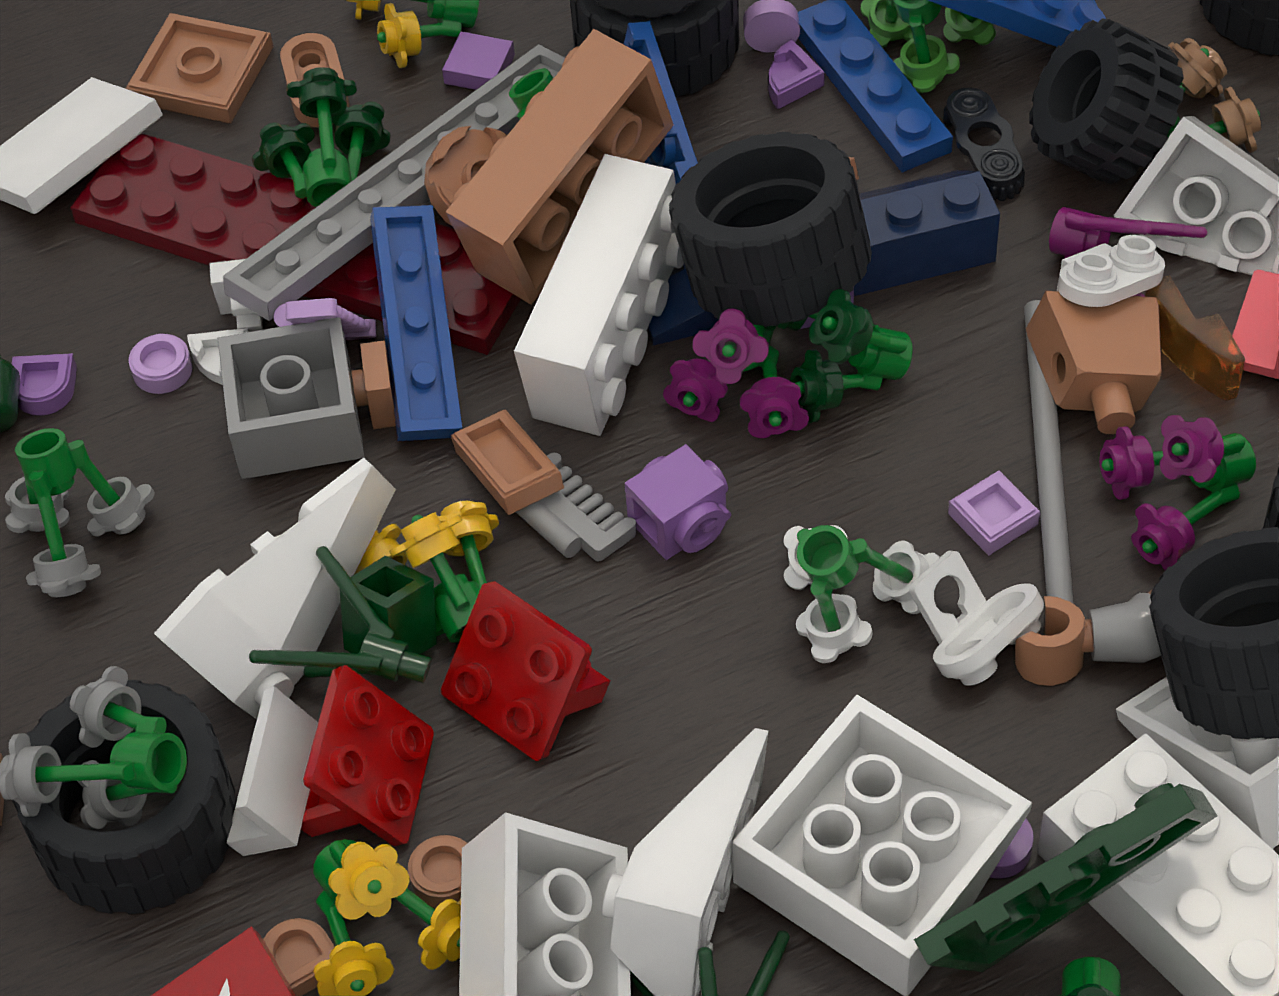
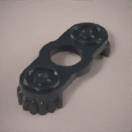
(999, 163)

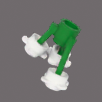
(831, 561)

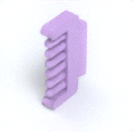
(318, 309)

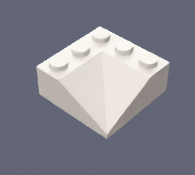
(877, 841)

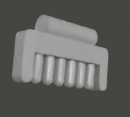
(570, 527)

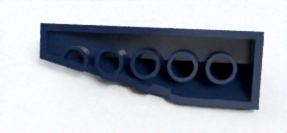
(913, 234)

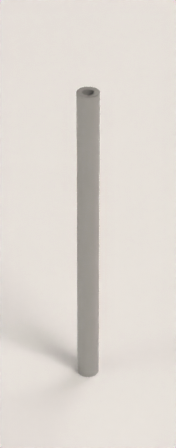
(1049, 477)

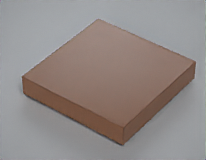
(201, 67)

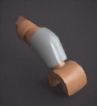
(1110, 633)

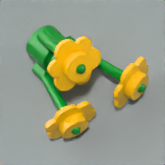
(364, 881)

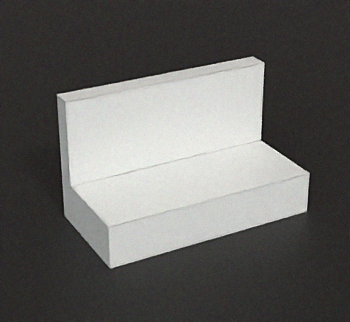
(272, 784)

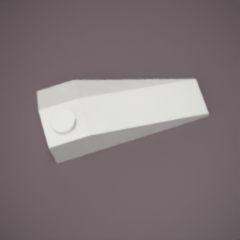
(1211, 185)
(279, 594)
(683, 875)

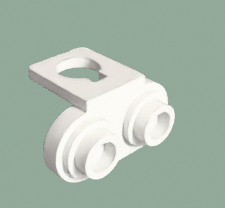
(1111, 273)
(983, 629)

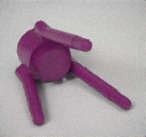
(1079, 231)

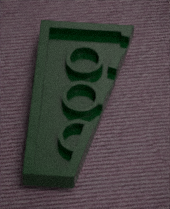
(1067, 882)

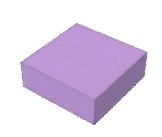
(993, 512)

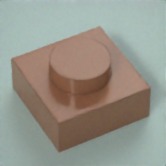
(373, 385)

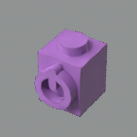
(678, 502)

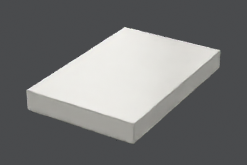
(71, 142)

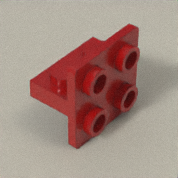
(520, 671)
(365, 761)

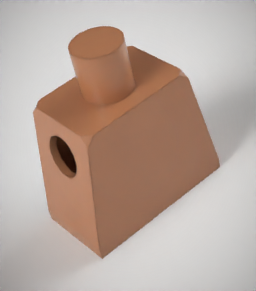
(1098, 355)

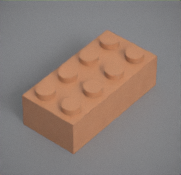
(538, 174)

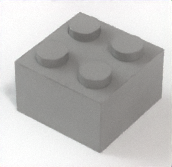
(290, 398)

